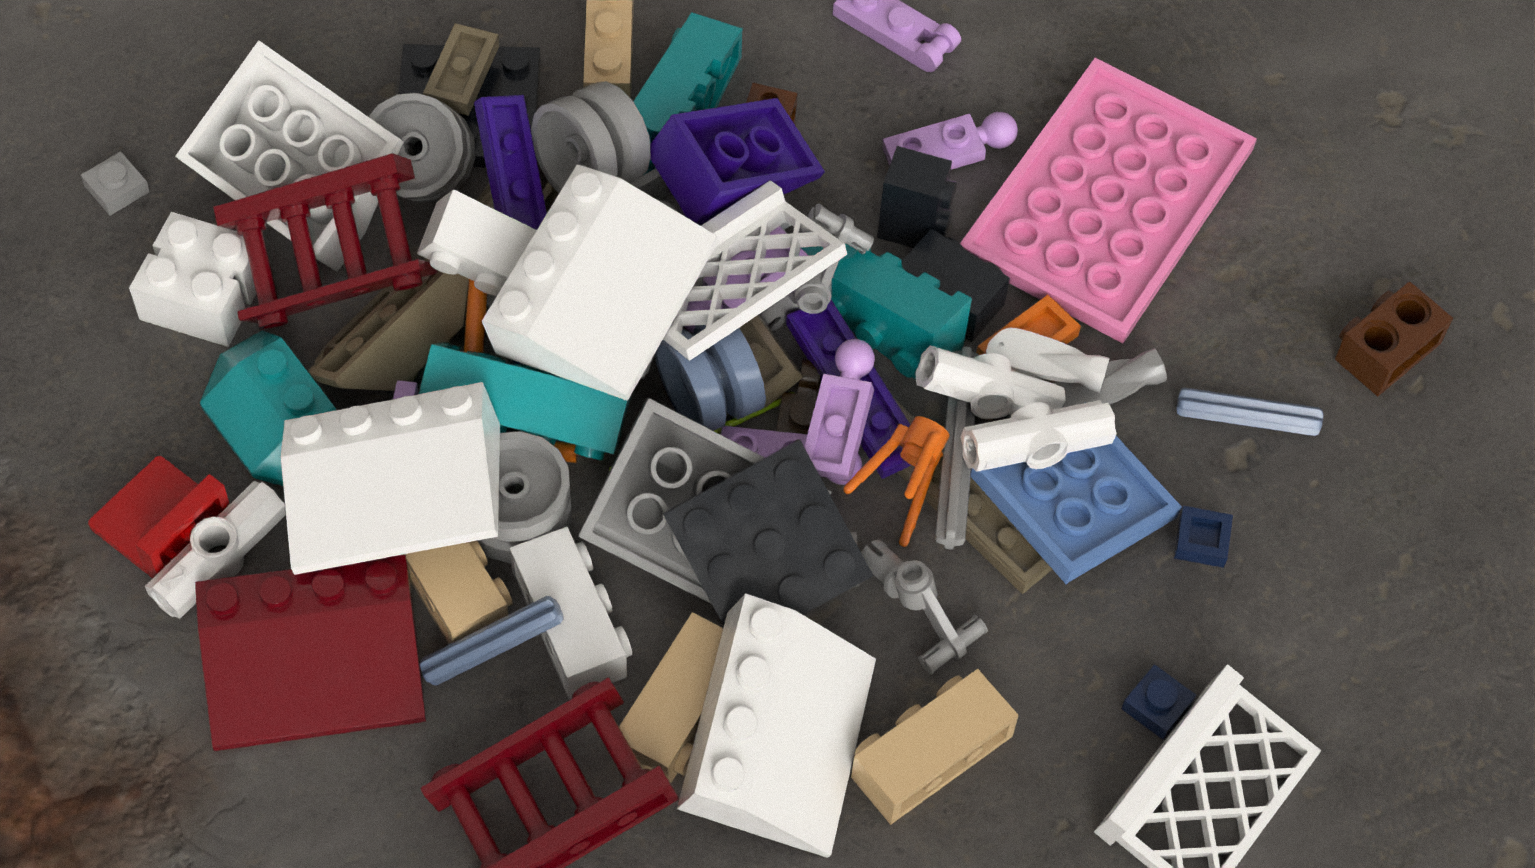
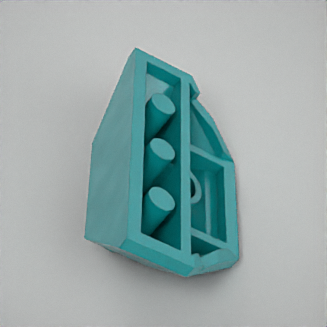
(252, 396)

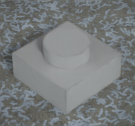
(115, 183)

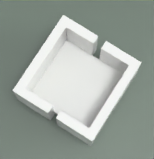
(192, 281)

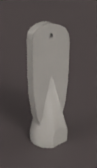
(1121, 379)

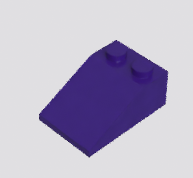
(729, 152)

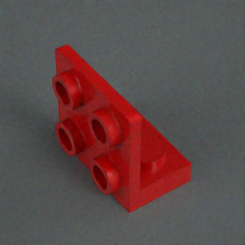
(156, 514)

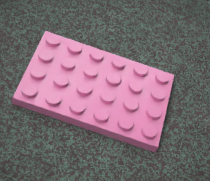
(1108, 198)

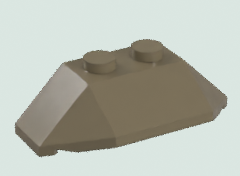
(393, 335)

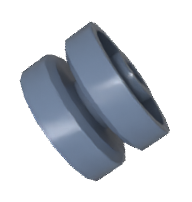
(714, 382)

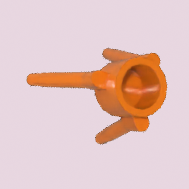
(923, 449)

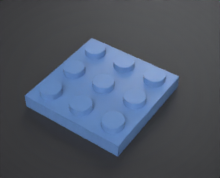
(1081, 506)

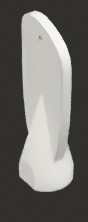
(1048, 358)

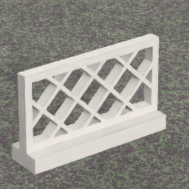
(748, 228)
(1182, 748)

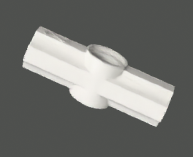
(984, 383)
(1038, 435)
(237, 527)

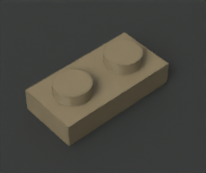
(462, 67)
(774, 363)

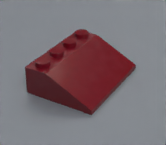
(309, 653)

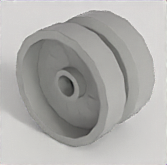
(591, 129)
(445, 138)
(531, 493)

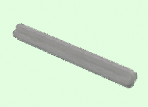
(954, 475)

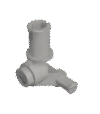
(816, 293)
(917, 590)

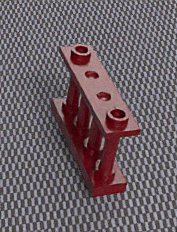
(293, 205)
(595, 818)

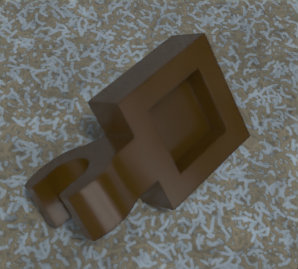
(798, 408)

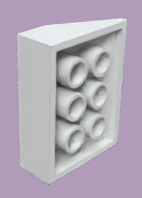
(280, 129)
(598, 284)
(391, 478)
(778, 727)

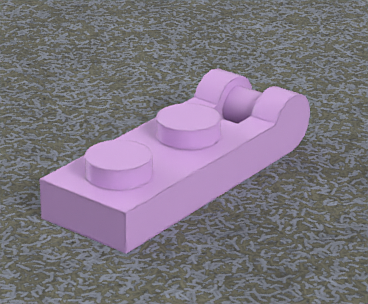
(900, 30)

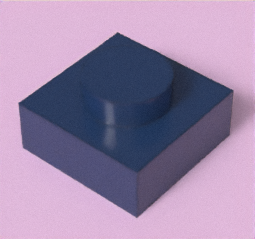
(1203, 536)
(1158, 702)

